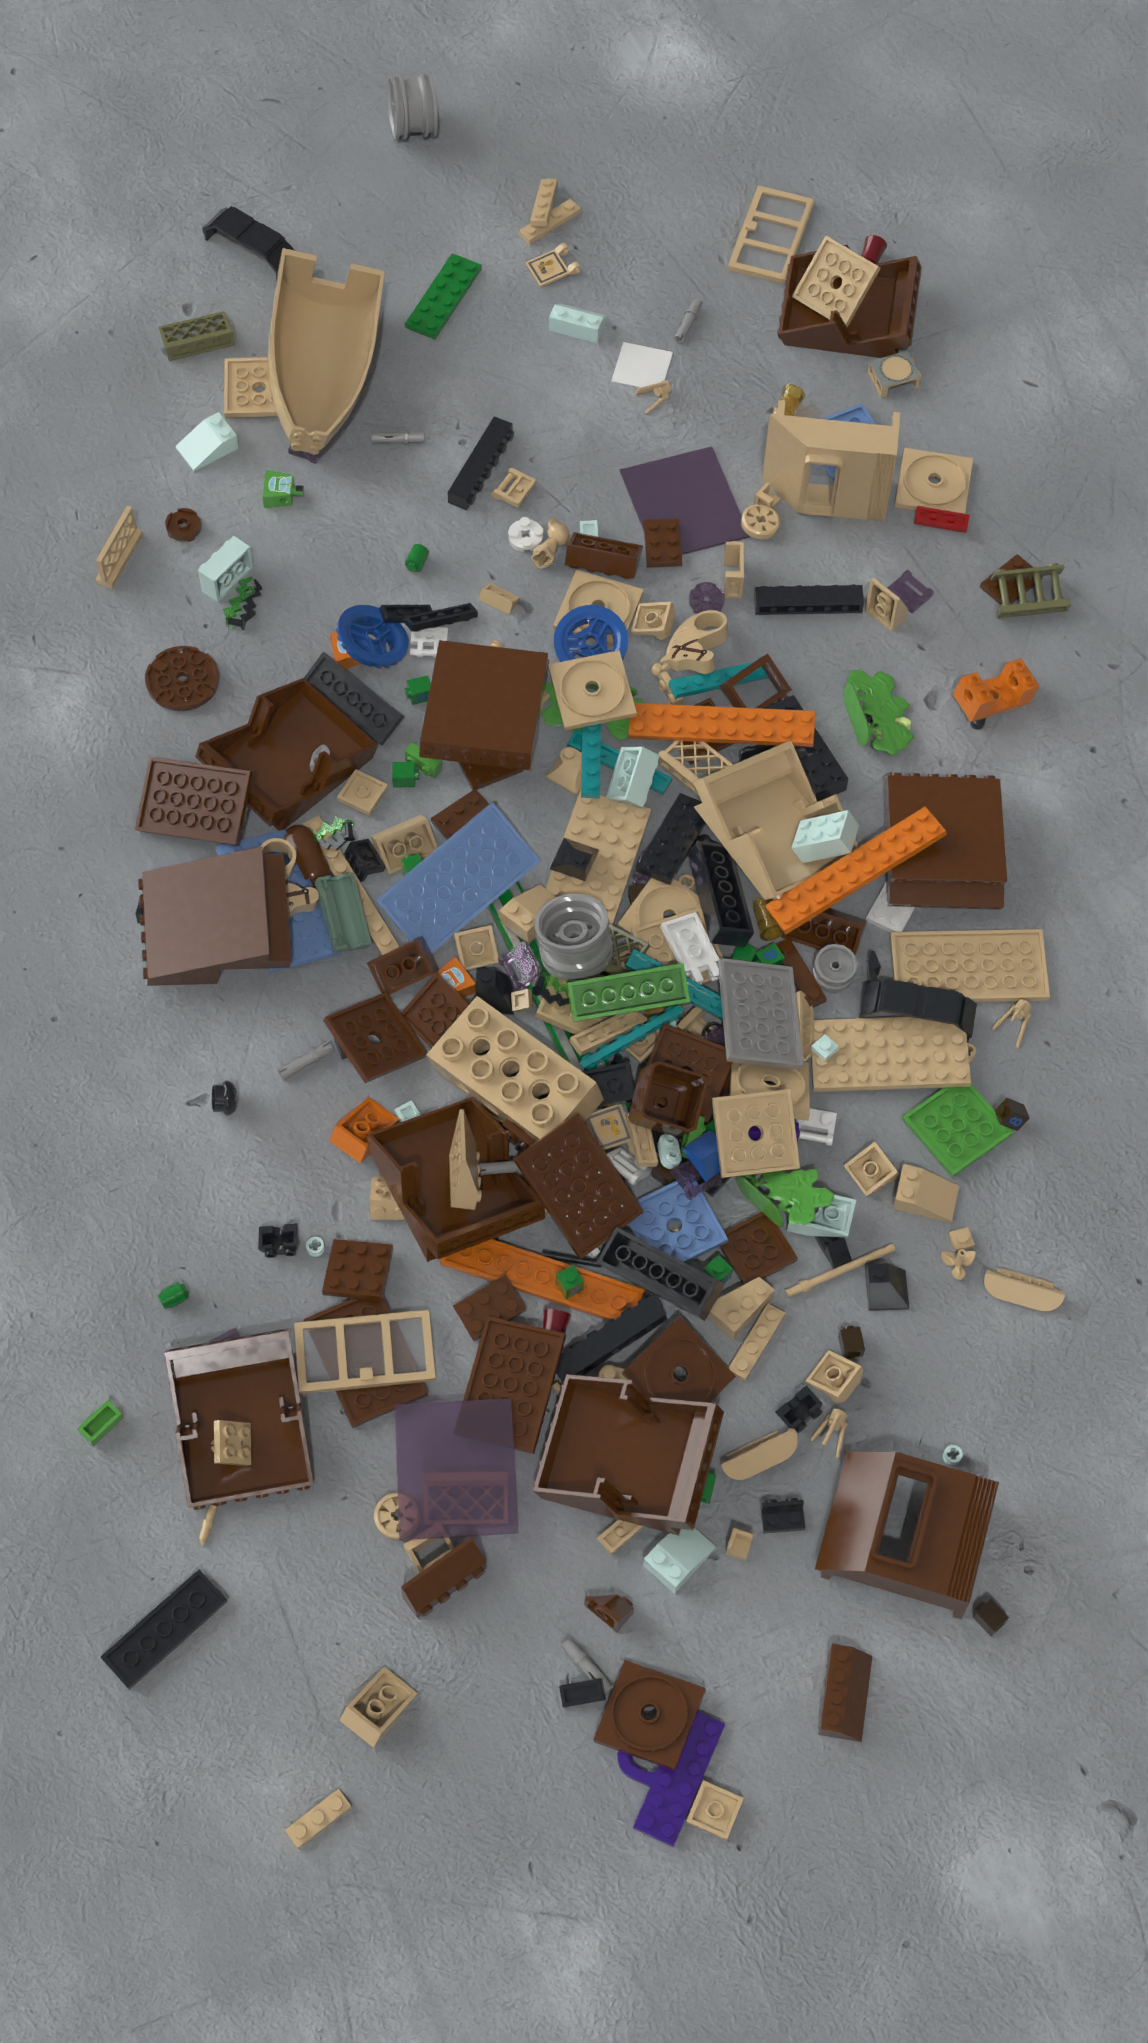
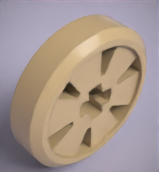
(757, 513)
(383, 1516)

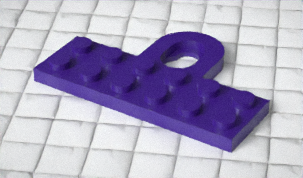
(670, 1790)

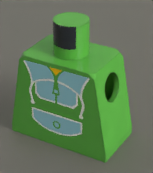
(280, 489)

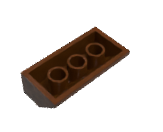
(603, 555)
(828, 929)
(444, 1578)
(845, 1693)

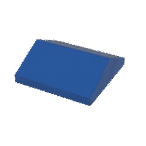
(704, 1155)

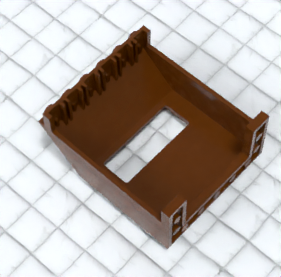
(946, 1536)

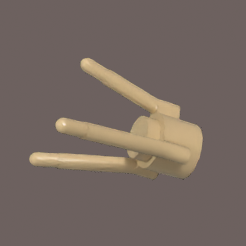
(660, 389)
(1019, 1011)
(835, 1421)

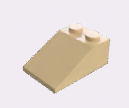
(885, 606)
(521, 912)
(925, 1194)
(378, 1706)

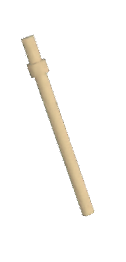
(806, 1285)

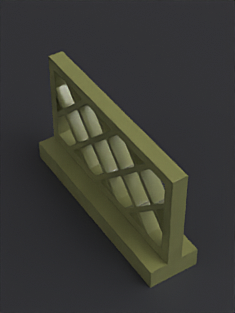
(198, 342)
(613, 969)

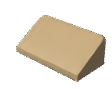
(498, 598)

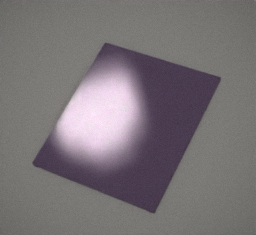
(688, 489)
(455, 1469)

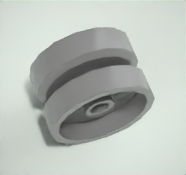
(834, 968)

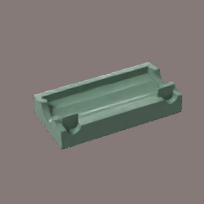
(343, 912)

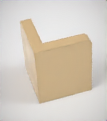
(766, 497)
(739, 1544)

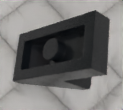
(834, 1250)

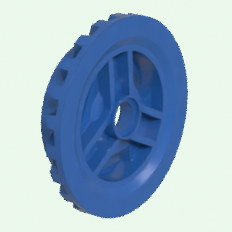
(600, 621)
(353, 632)

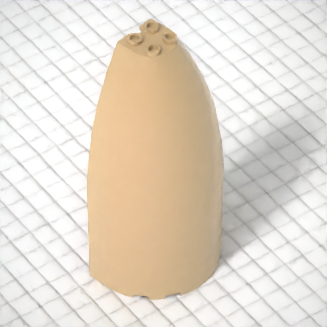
(320, 347)

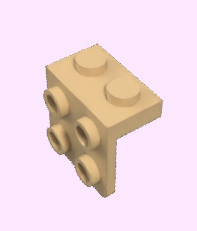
(382, 1202)

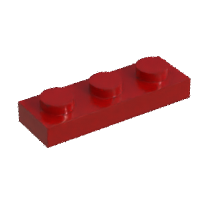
(942, 519)

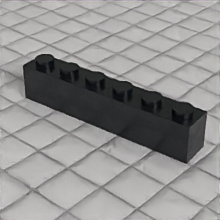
(480, 463)
(808, 599)
(611, 1338)

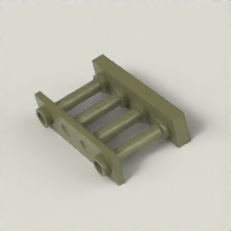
(1025, 608)

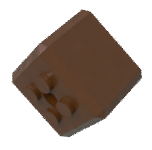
(680, 1090)

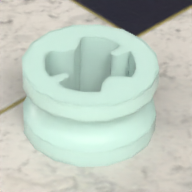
(309, 1244)
(948, 1460)

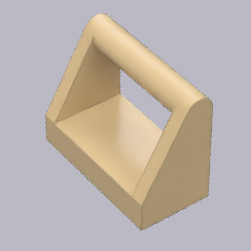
(416, 1545)

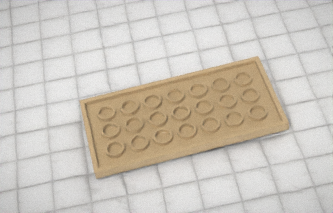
(617, 833)
(974, 962)
(891, 1055)

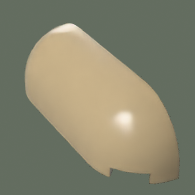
(806, 1025)
(1023, 1290)
(760, 1455)

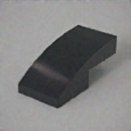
(873, 968)

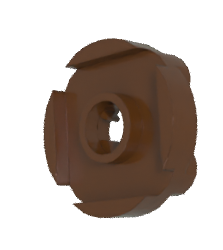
(185, 533)

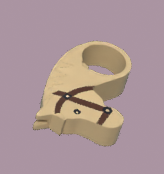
(691, 644)
(298, 899)

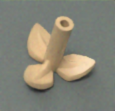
(963, 1258)

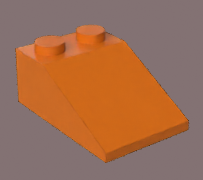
(352, 1130)

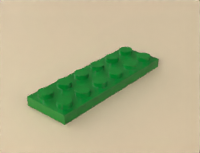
(443, 296)

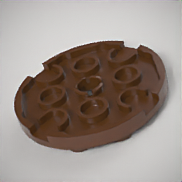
(178, 661)

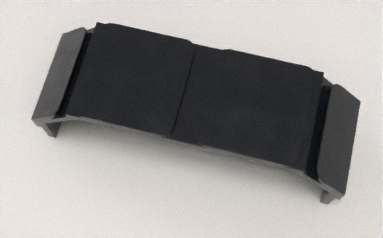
(249, 233)
(920, 1003)

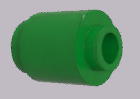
(173, 1295)

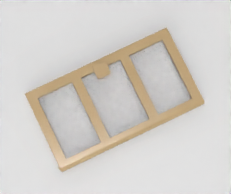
(771, 234)
(364, 1351)

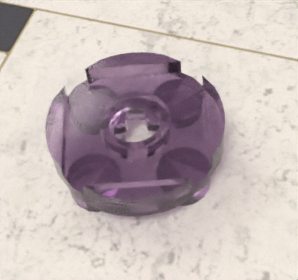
(712, 592)

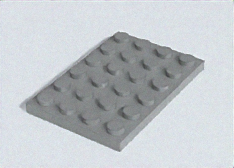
(760, 1014)

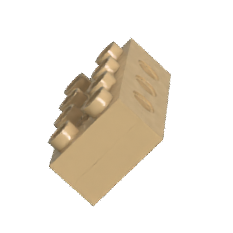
(510, 1052)

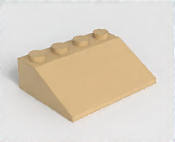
(464, 1166)

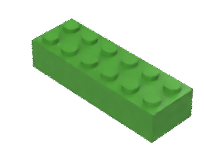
(628, 992)

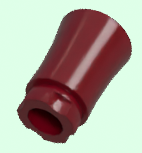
(874, 248)
(556, 1320)

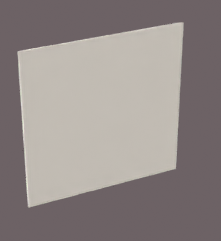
(641, 365)

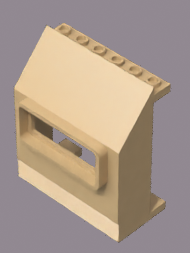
(862, 458)

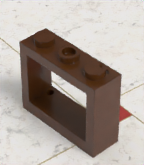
(773, 674)

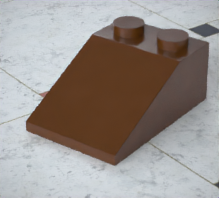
(403, 966)

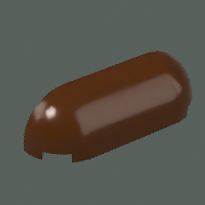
(308, 852)

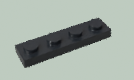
(440, 617)

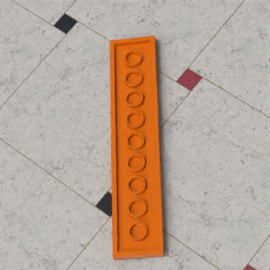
(722, 724)
(855, 870)
(537, 1277)

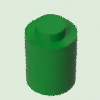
(416, 558)

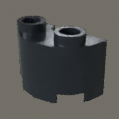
(278, 1240)
(800, 1409)

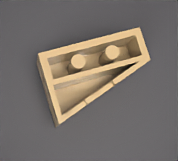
(739, 1307)

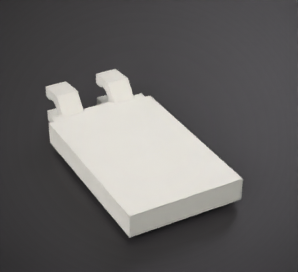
(691, 947)

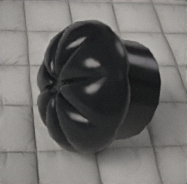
(224, 1098)

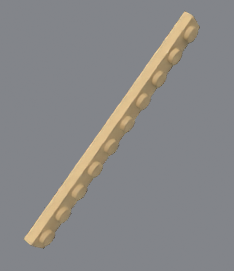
(338, 865)

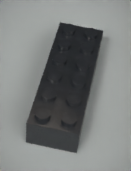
(818, 762)
(720, 895)
(660, 1273)

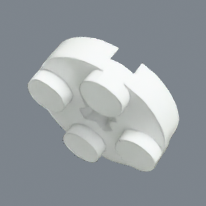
(529, 527)

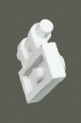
(427, 637)

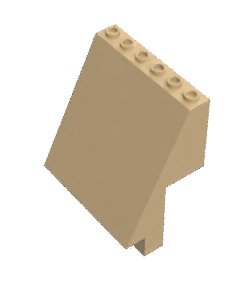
(757, 814)

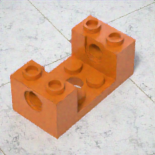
(1011, 688)

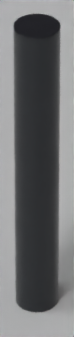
(571, 1258)

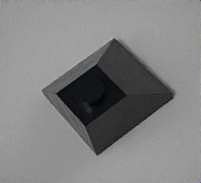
(574, 859)
(495, 989)
(886, 1287)

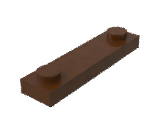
(803, 978)

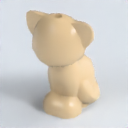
(544, 554)

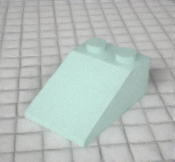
(208, 442)
(829, 1220)
(678, 1557)

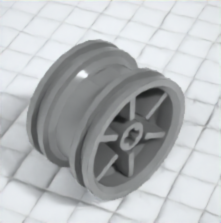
(412, 105)
(574, 937)

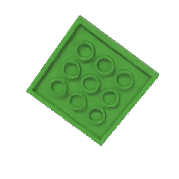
(957, 1127)

